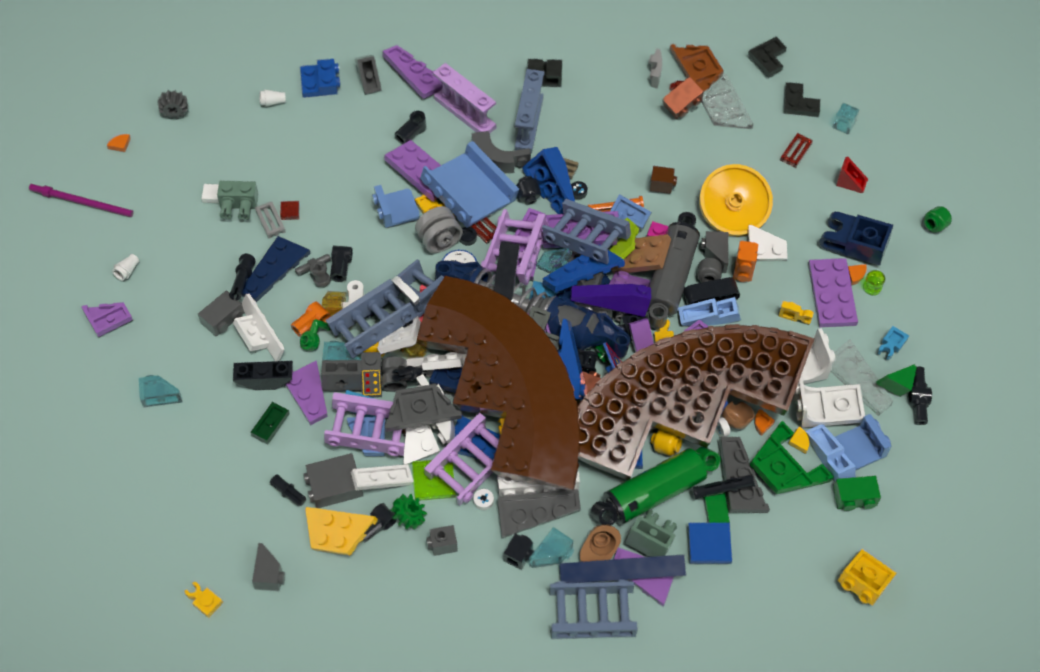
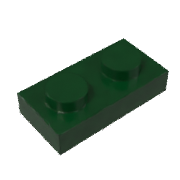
(270, 422)

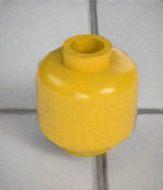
(666, 443)

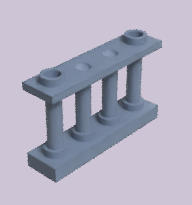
(529, 110)
(587, 216)
(408, 276)
(363, 307)
(584, 628)

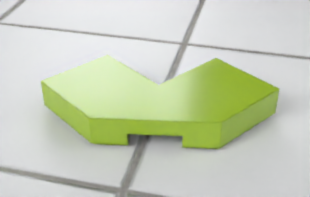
(625, 247)

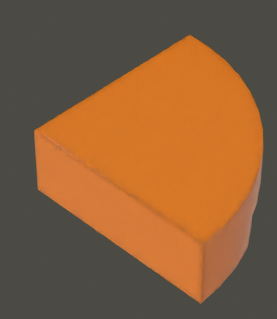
(119, 142)
(857, 273)
(763, 422)

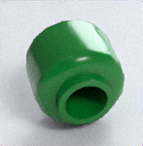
(937, 219)

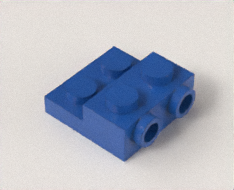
(320, 78)

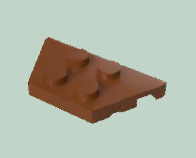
(698, 64)

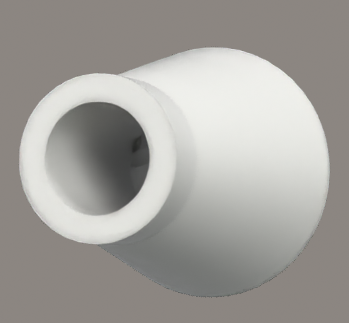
(270, 97)
(125, 267)

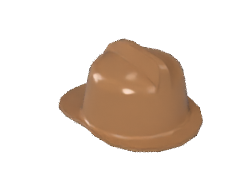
(600, 543)

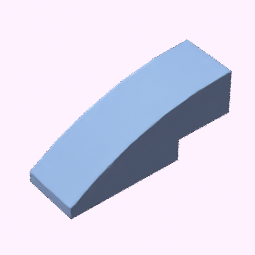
(710, 312)
(831, 452)

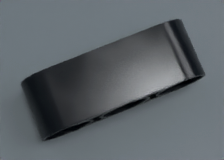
(718, 289)

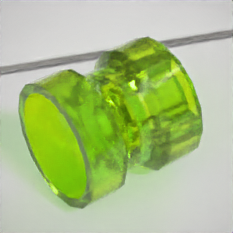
(874, 282)

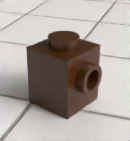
(663, 179)

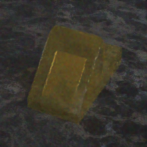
(333, 301)

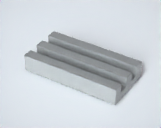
(276, 231)

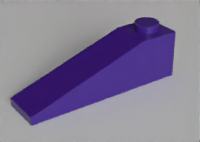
(619, 297)

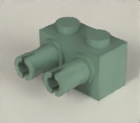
(237, 195)
(650, 537)

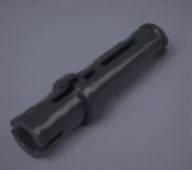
(732, 484)

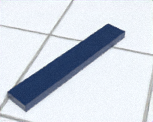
(623, 569)

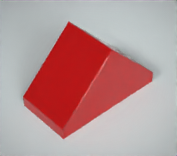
(851, 177)

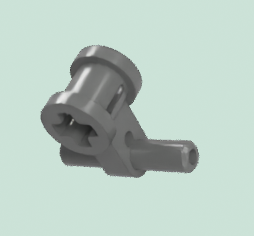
(318, 269)

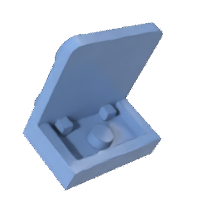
(395, 207)
(865, 443)

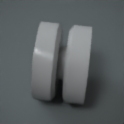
(438, 229)

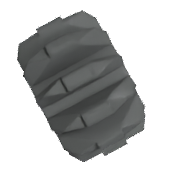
(172, 104)

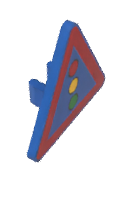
(614, 359)

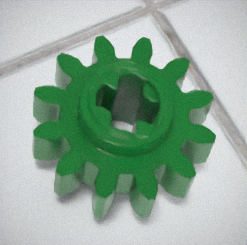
(408, 511)

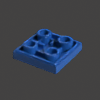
(710, 543)

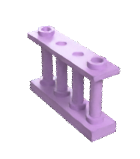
(464, 99)
(533, 241)
(363, 406)
(450, 454)

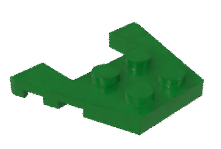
(781, 470)

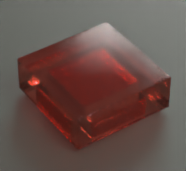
(290, 210)

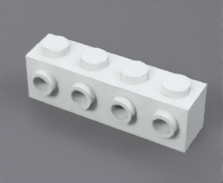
(512, 487)

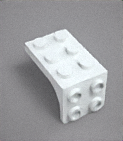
(819, 359)
(828, 405)

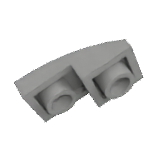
(656, 67)

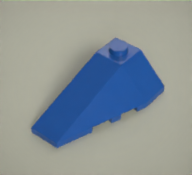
(552, 177)
(571, 359)

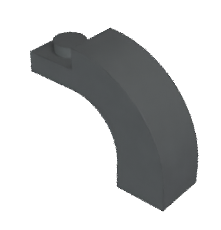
(503, 159)

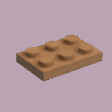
(647, 255)

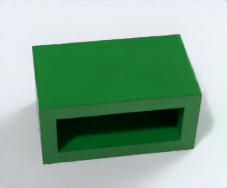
(857, 492)

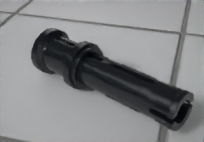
(243, 271)

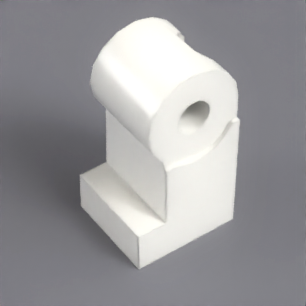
(355, 291)

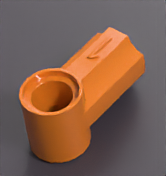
(313, 312)

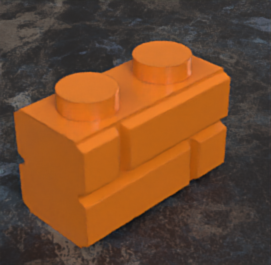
(745, 261)

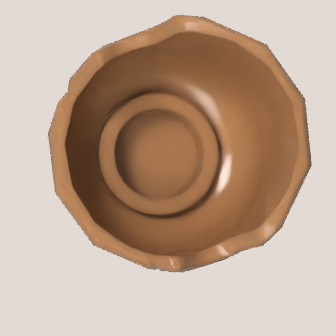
(738, 415)

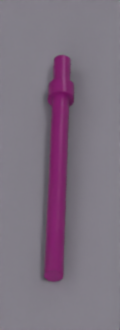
(48, 191)

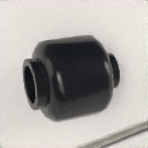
(528, 189)

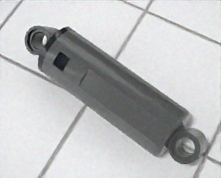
(669, 283)

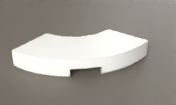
(406, 290)

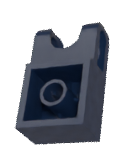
(857, 237)

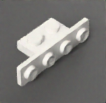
(256, 330)
(437, 361)

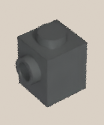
(442, 540)

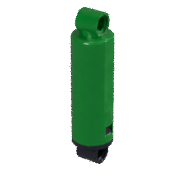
(655, 486)

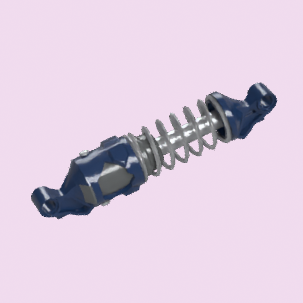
(588, 326)

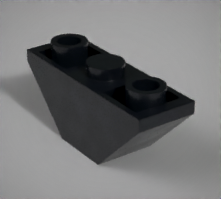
(263, 374)

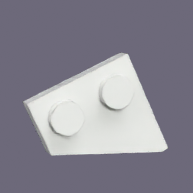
(770, 246)
(400, 338)
(419, 444)

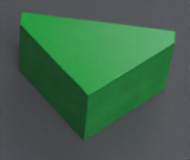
(899, 381)

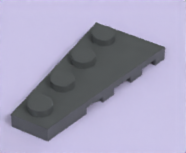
(736, 464)
(531, 510)

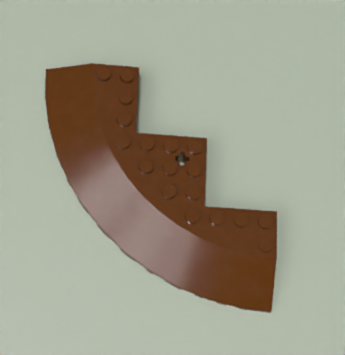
(511, 375)
(687, 380)

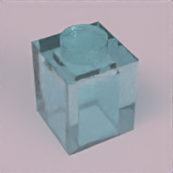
(845, 118)

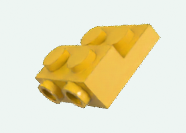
(866, 577)

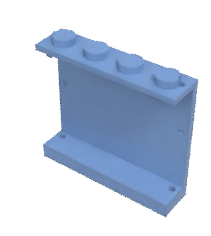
(471, 185)

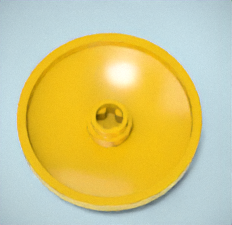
(735, 199)

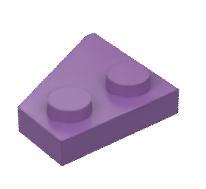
(107, 317)

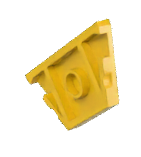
(336, 530)

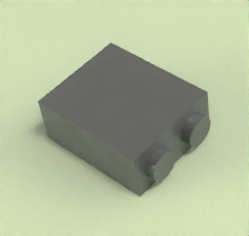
(331, 481)

